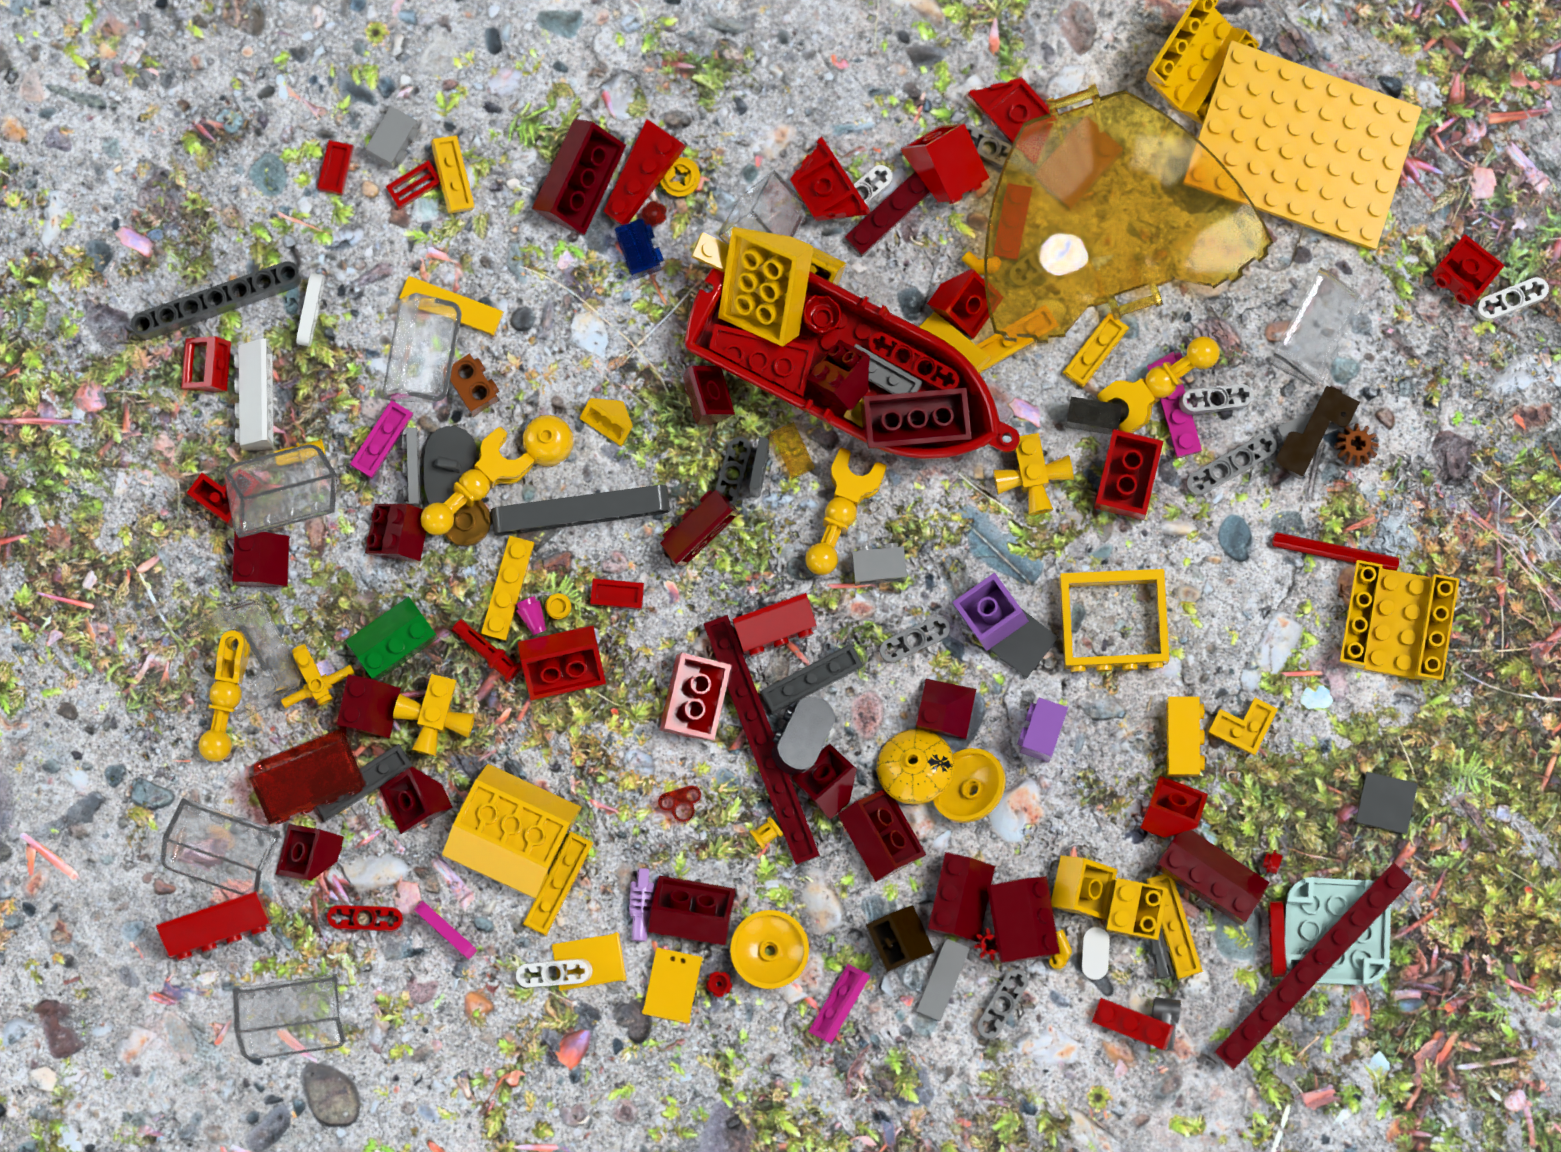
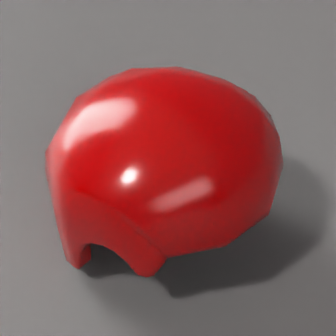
(821, 314)

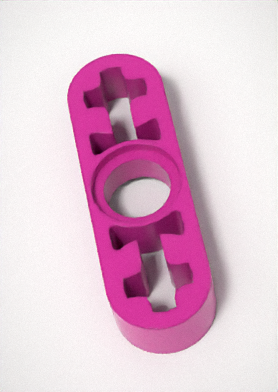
(445, 929)

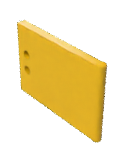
(601, 952)
(672, 985)

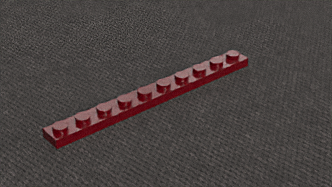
(760, 740)
(1313, 966)

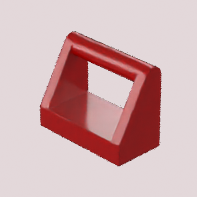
(216, 364)

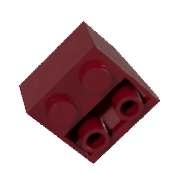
(842, 375)
(396, 532)

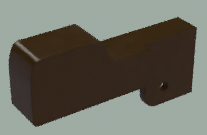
(1300, 448)

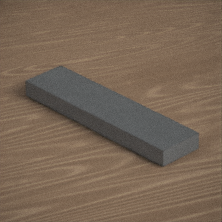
(811, 679)
(376, 774)

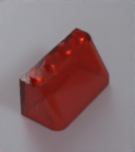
(306, 776)

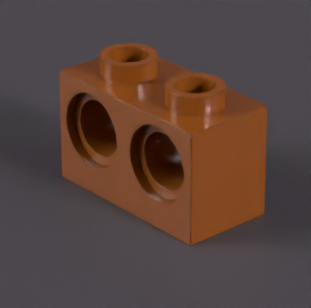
(467, 387)

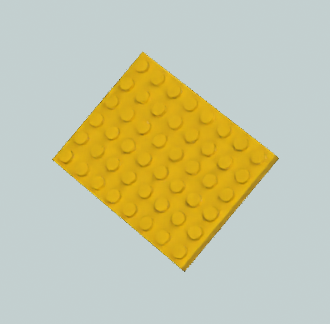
(1309, 143)

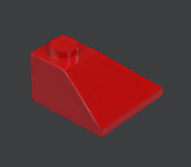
(962, 302)
(1173, 808)

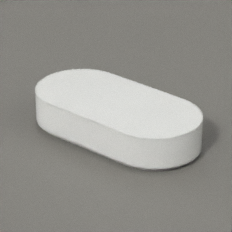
(1095, 953)

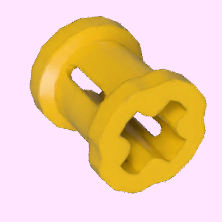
(766, 833)

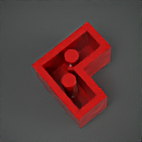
(211, 497)

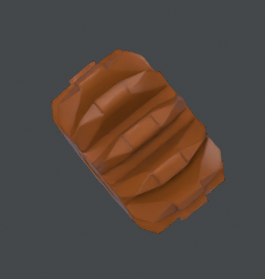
(1363, 440)

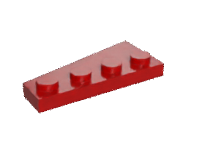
(645, 168)
(781, 365)

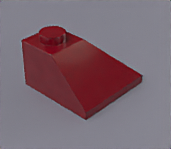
(946, 709)
(828, 781)
(414, 799)
(308, 852)

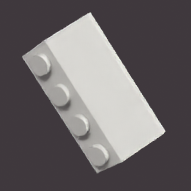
(255, 396)

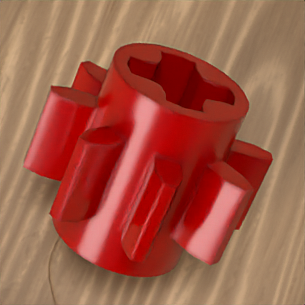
(982, 945)

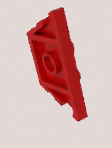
(1009, 105)
(826, 186)

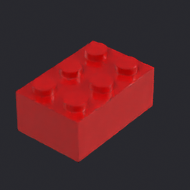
(1128, 474)

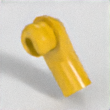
(973, 262)
(1060, 960)

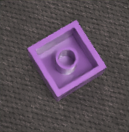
(990, 611)
(1043, 730)

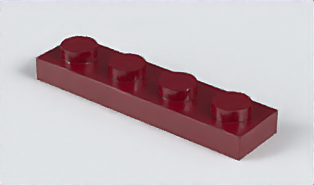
(887, 214)

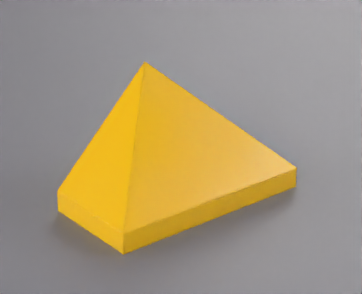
(608, 418)

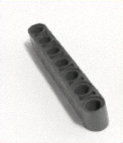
(203, 299)
(580, 510)

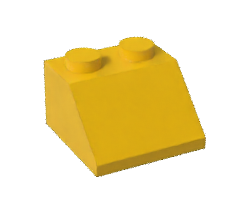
(1083, 887)

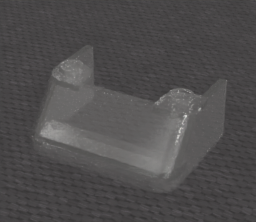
(280, 671)

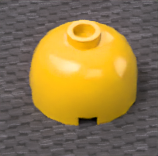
(548, 440)

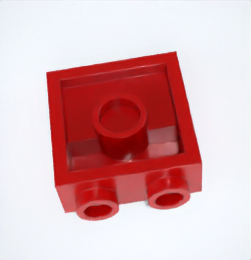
(1467, 270)

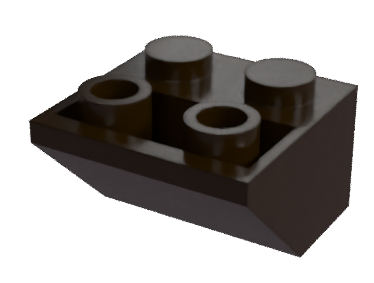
(899, 938)

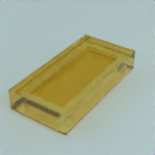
(792, 450)

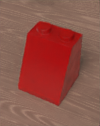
(947, 162)

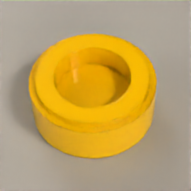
(558, 606)

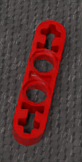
(913, 363)

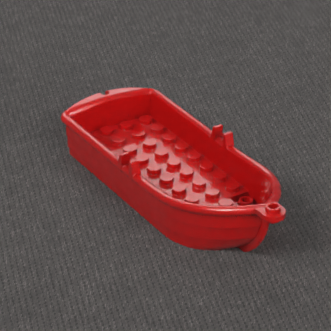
(858, 323)

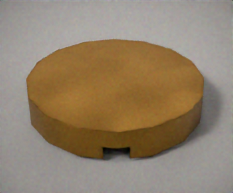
(470, 525)

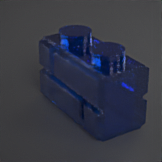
(638, 249)

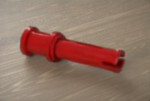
(495, 657)

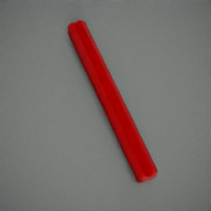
(1333, 551)

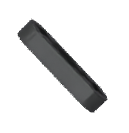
(744, 457)

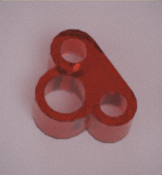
(680, 797)

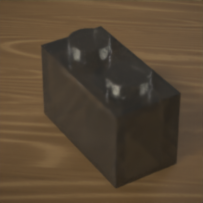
(1093, 415)

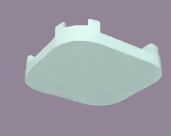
(1312, 911)

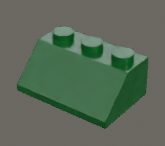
(392, 639)

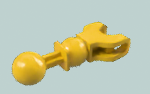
(1159, 383)
(477, 482)
(842, 509)
(225, 694)

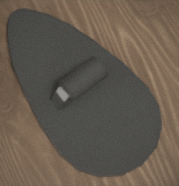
(447, 456)

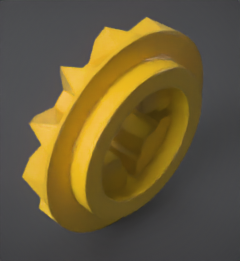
(691, 182)

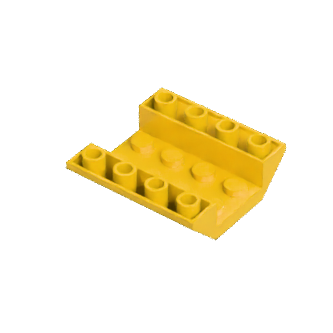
(1193, 58)
(1399, 622)
(510, 830)

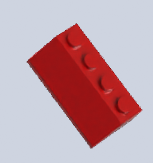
(214, 925)

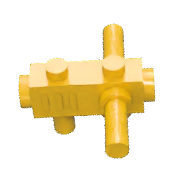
(317, 685)

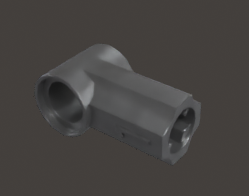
(1167, 1011)

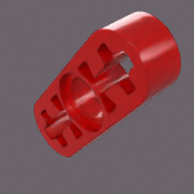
(345, 924)
(1277, 938)

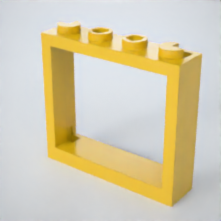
(1105, 578)

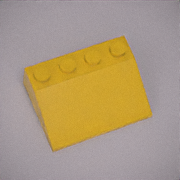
(765, 284)

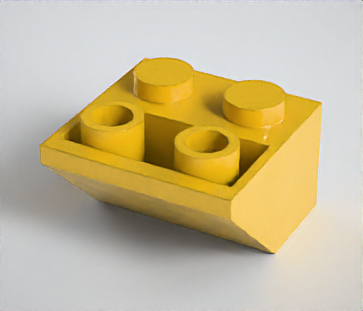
(1136, 909)

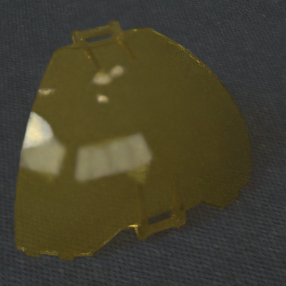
(1132, 199)

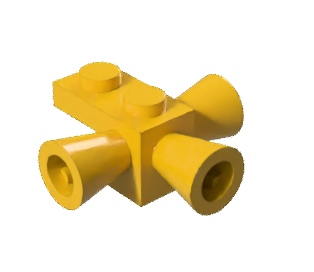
(1033, 474)
(434, 714)

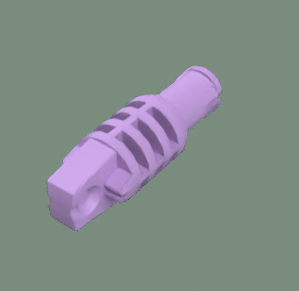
(640, 904)

